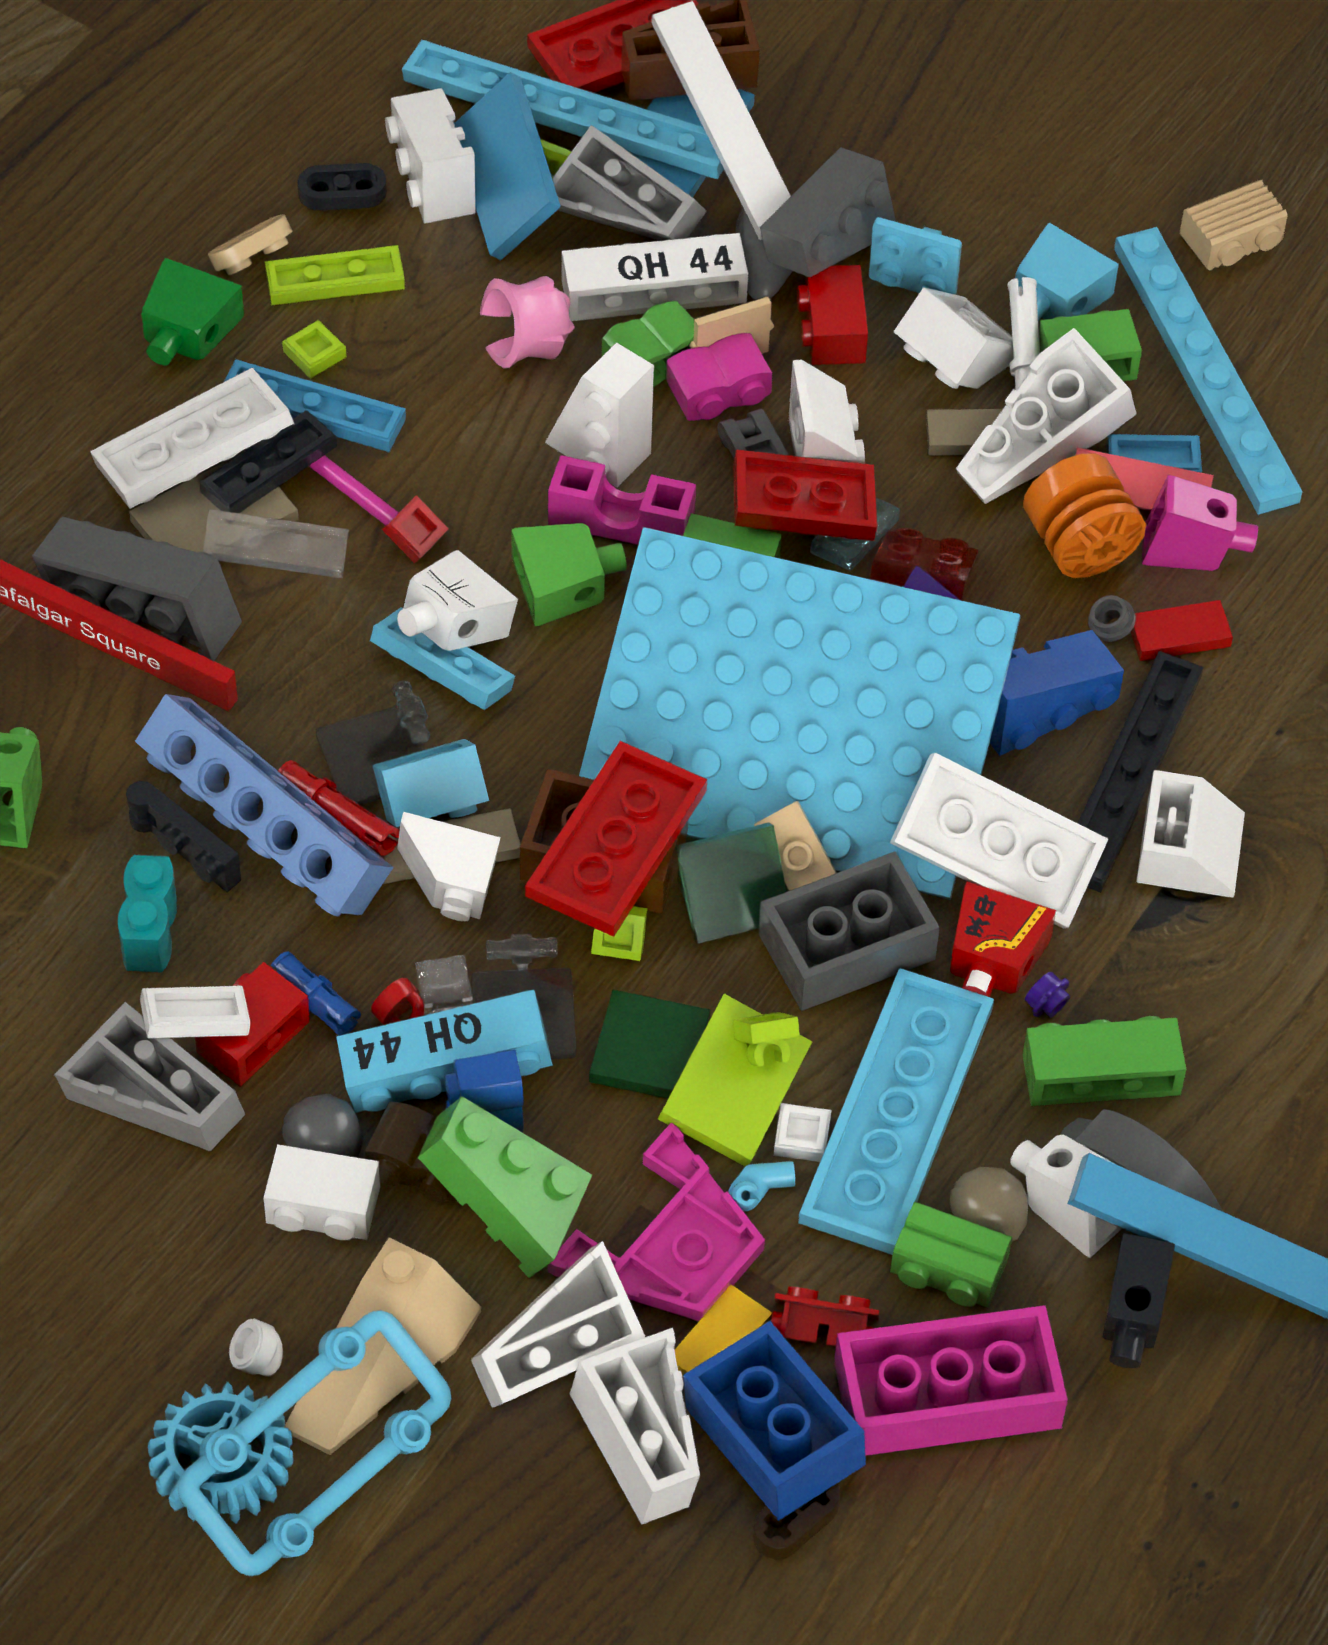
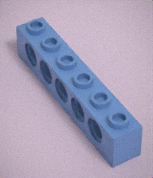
(355, 869)

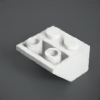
(1190, 836)

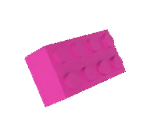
(952, 1379)

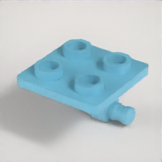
(914, 257)

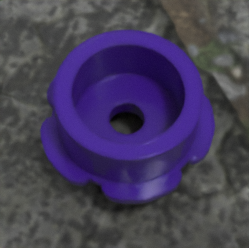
(1048, 995)

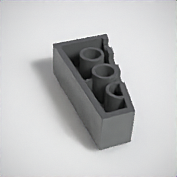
(142, 582)

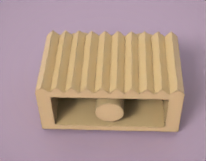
(1234, 225)

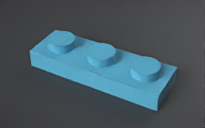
(459, 669)

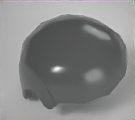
(323, 1125)

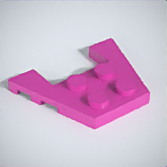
(690, 1247)

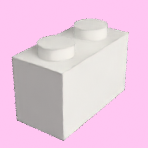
(321, 1193)

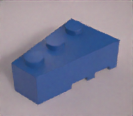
(1054, 689)

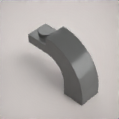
(1140, 1151)

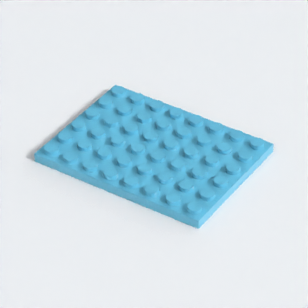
(798, 691)

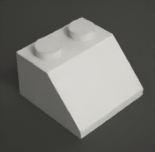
(955, 339)
(821, 417)
(449, 864)

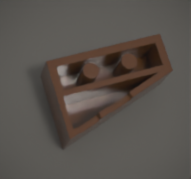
(650, 73)

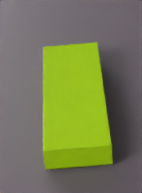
(334, 275)

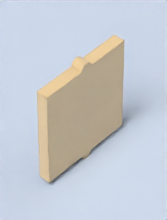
(746, 318)

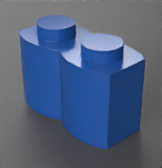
(490, 1083)

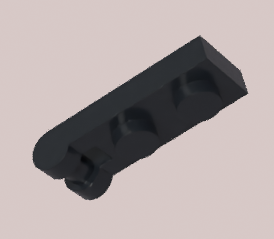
(183, 835)

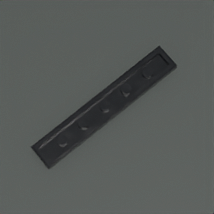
(1136, 756)

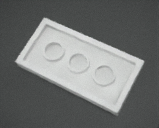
(191, 438)
(998, 838)

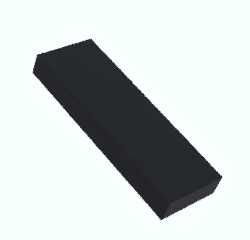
(268, 464)

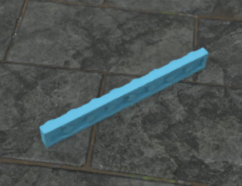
(568, 108)
(1208, 371)

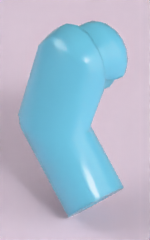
(757, 1179)

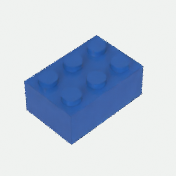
(774, 1420)

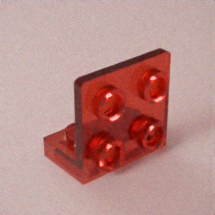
(945, 560)

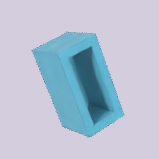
(432, 782)

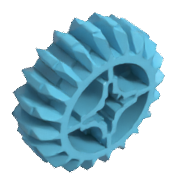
(187, 1429)

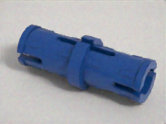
(321, 997)

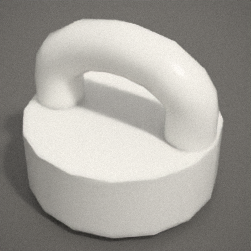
(256, 1348)

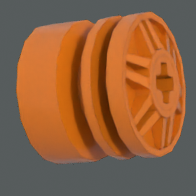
(1084, 515)

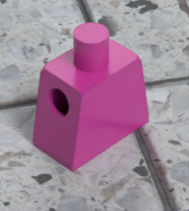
(1194, 527)

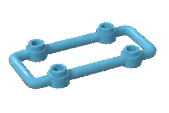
(227, 1449)

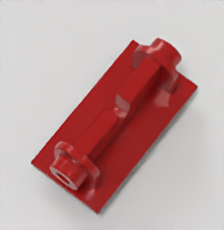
(805, 1312)

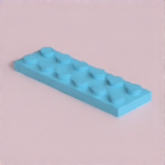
(896, 1111)

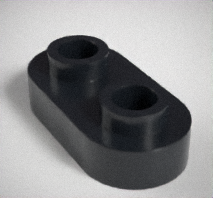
(342, 186)

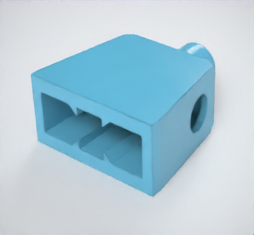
(1068, 274)

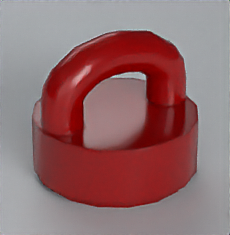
(396, 1000)

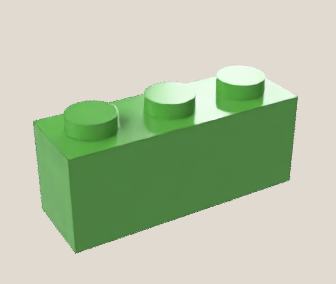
(1104, 1061)

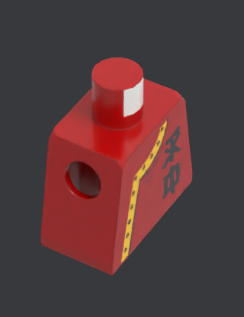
(998, 939)

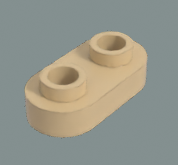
(266, 236)

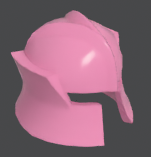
(539, 319)

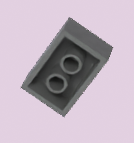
(848, 930)

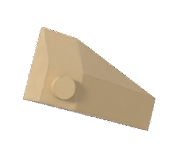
(431, 1311)

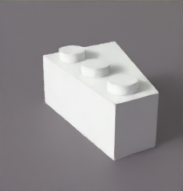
(609, 415)
(568, 1322)

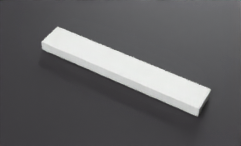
(721, 112)

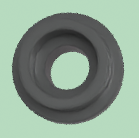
(1107, 609)

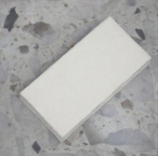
(195, 1011)

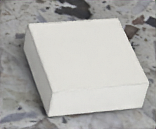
(802, 1132)

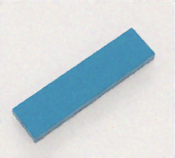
(340, 411)

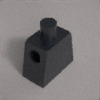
(1137, 1298)

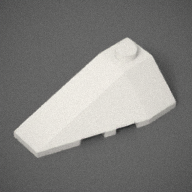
(1060, 405)

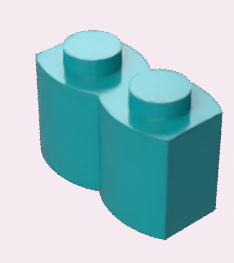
(147, 913)

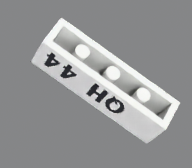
(641, 275)

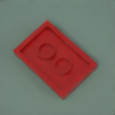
(804, 495)

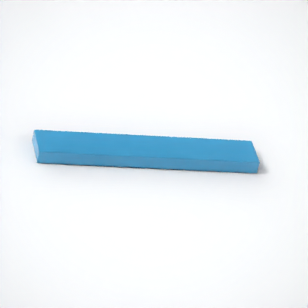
(1202, 1233)

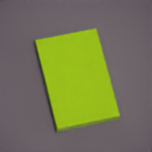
(723, 1095)

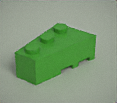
(507, 1180)

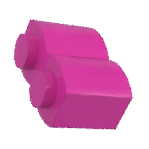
(719, 377)

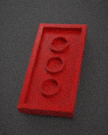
(589, 46)
(616, 838)

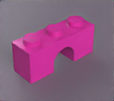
(585, 496)

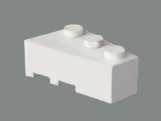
(432, 155)
(641, 1423)

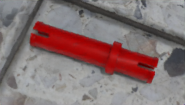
(350, 814)

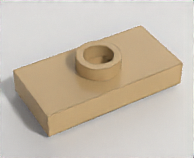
(799, 847)

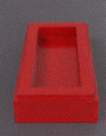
(1181, 630)

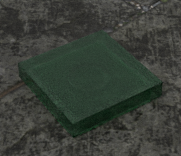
(729, 879)

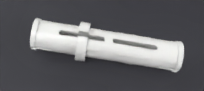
(1024, 327)

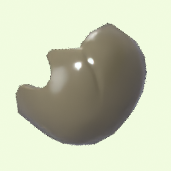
(991, 1200)

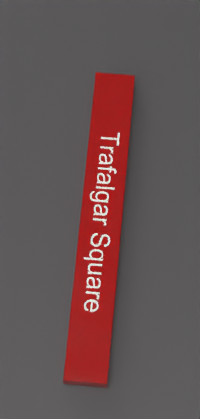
(117, 636)

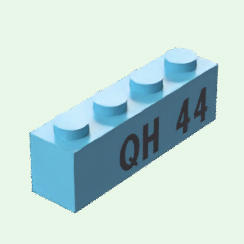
(415, 1054)

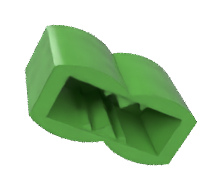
(655, 336)

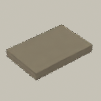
(183, 513)

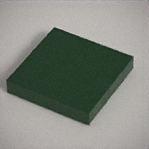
(646, 1043)

